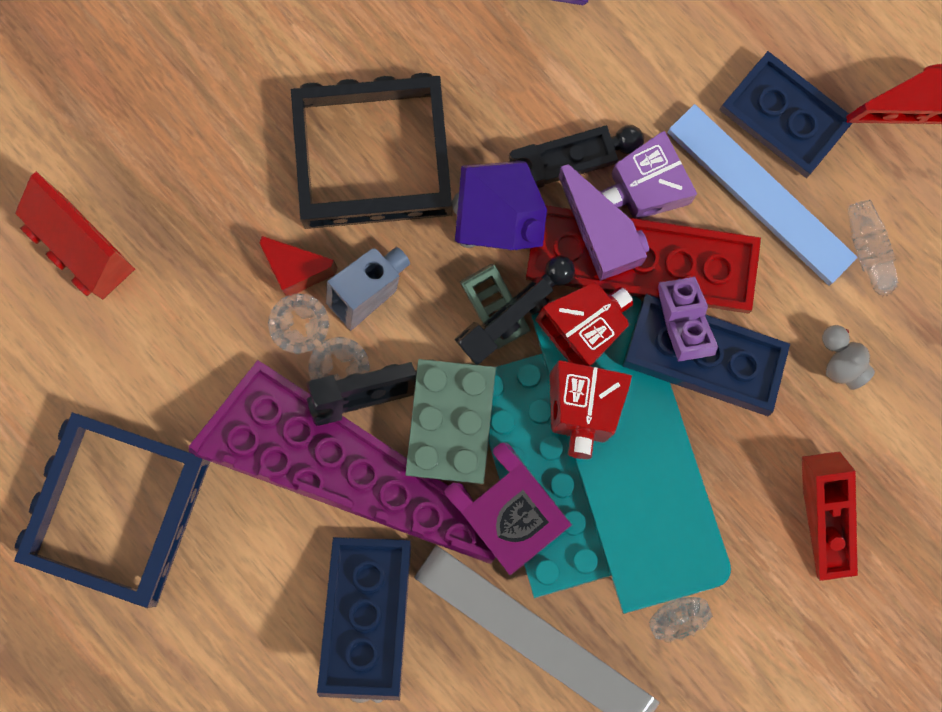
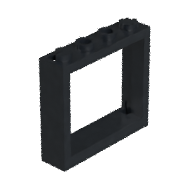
(374, 209)

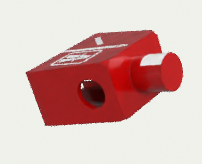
(585, 322)
(586, 404)

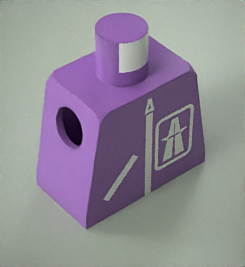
(651, 180)

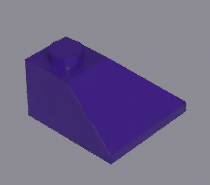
(500, 207)

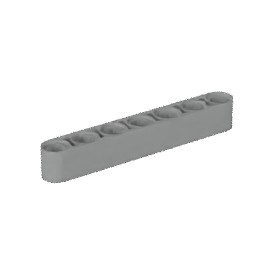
(531, 635)

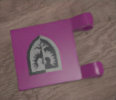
(514, 515)

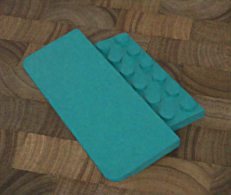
(631, 506)

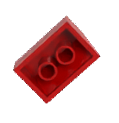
(71, 239)

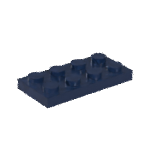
(741, 372)
(365, 619)

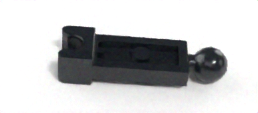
(582, 151)
(479, 340)
(357, 391)

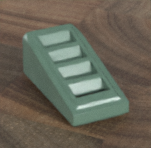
(499, 286)

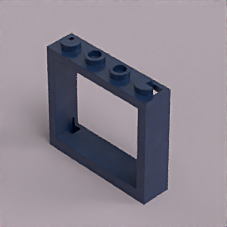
(170, 532)

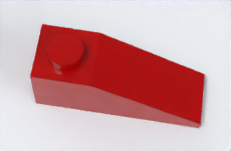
(910, 102)
(831, 514)

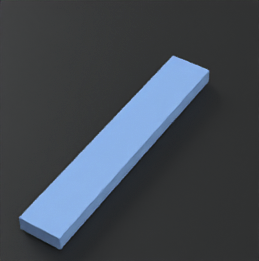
(762, 195)

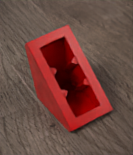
(296, 267)

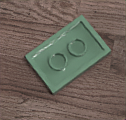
(450, 421)

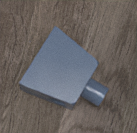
(365, 285)

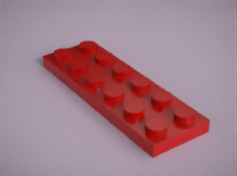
(719, 260)

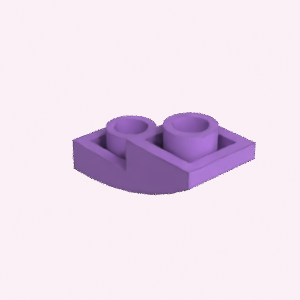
(685, 319)

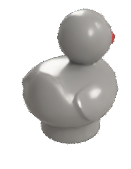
(851, 360)

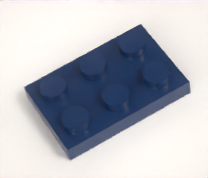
(786, 114)

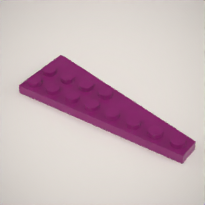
(272, 437)

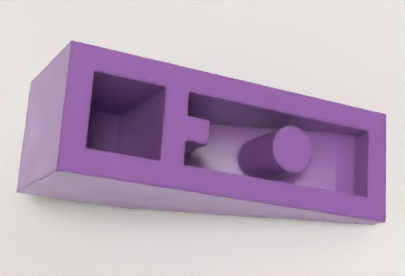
(605, 229)

